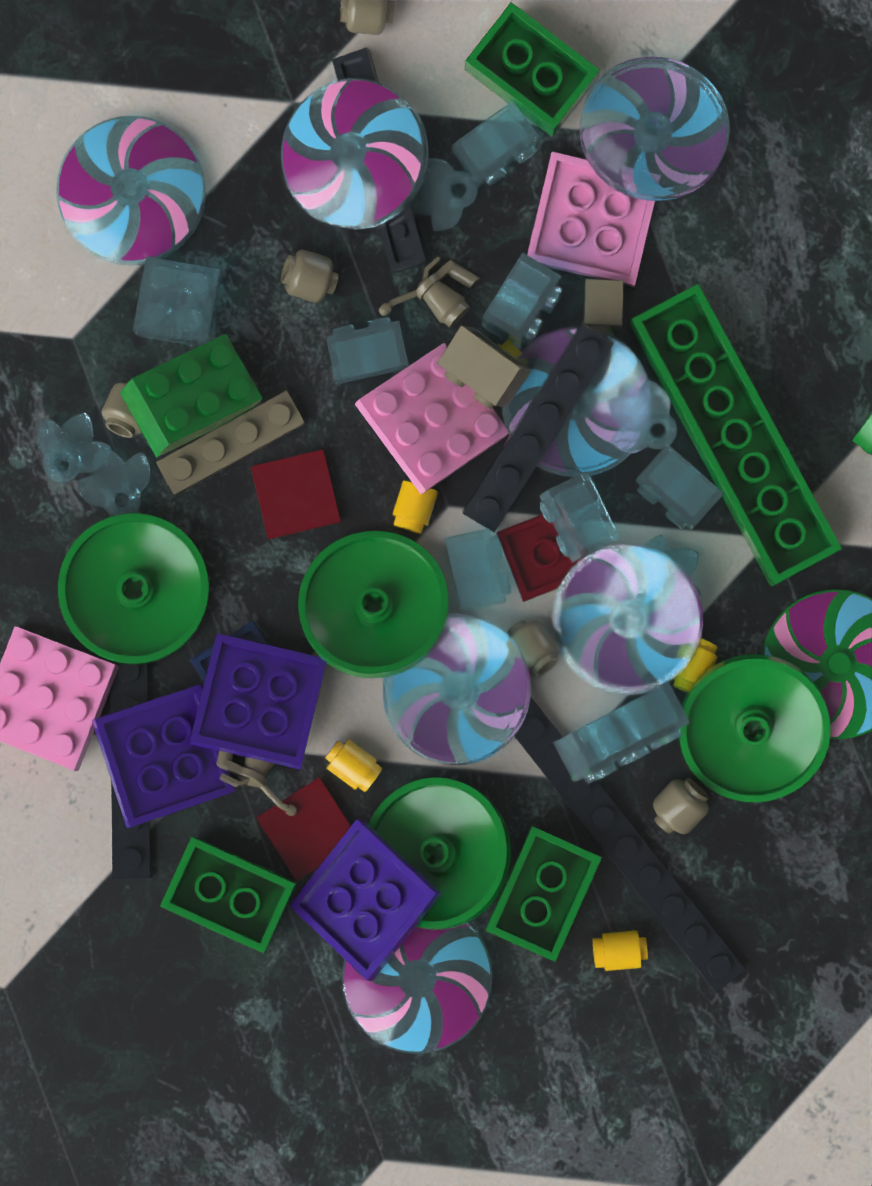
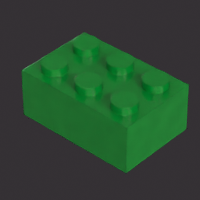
(532, 69)
(190, 395)
(543, 893)
(228, 894)

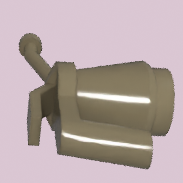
(443, 301)
(253, 775)

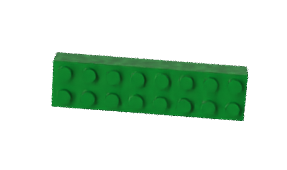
(734, 435)

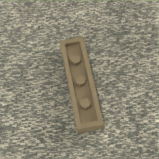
(230, 443)

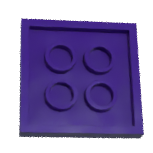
(258, 701)
(153, 760)
(365, 899)

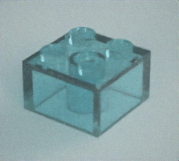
(521, 301)
(177, 302)

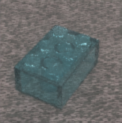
(622, 735)

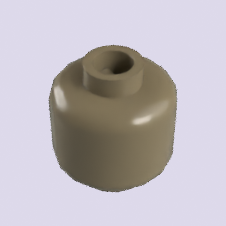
(366, 15)
(309, 276)
(118, 415)
(536, 645)
(680, 806)

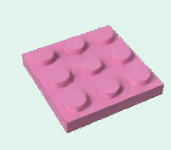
(588, 224)
(430, 421)
(51, 697)

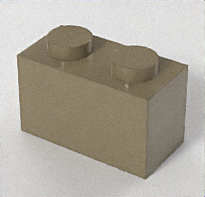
(483, 367)

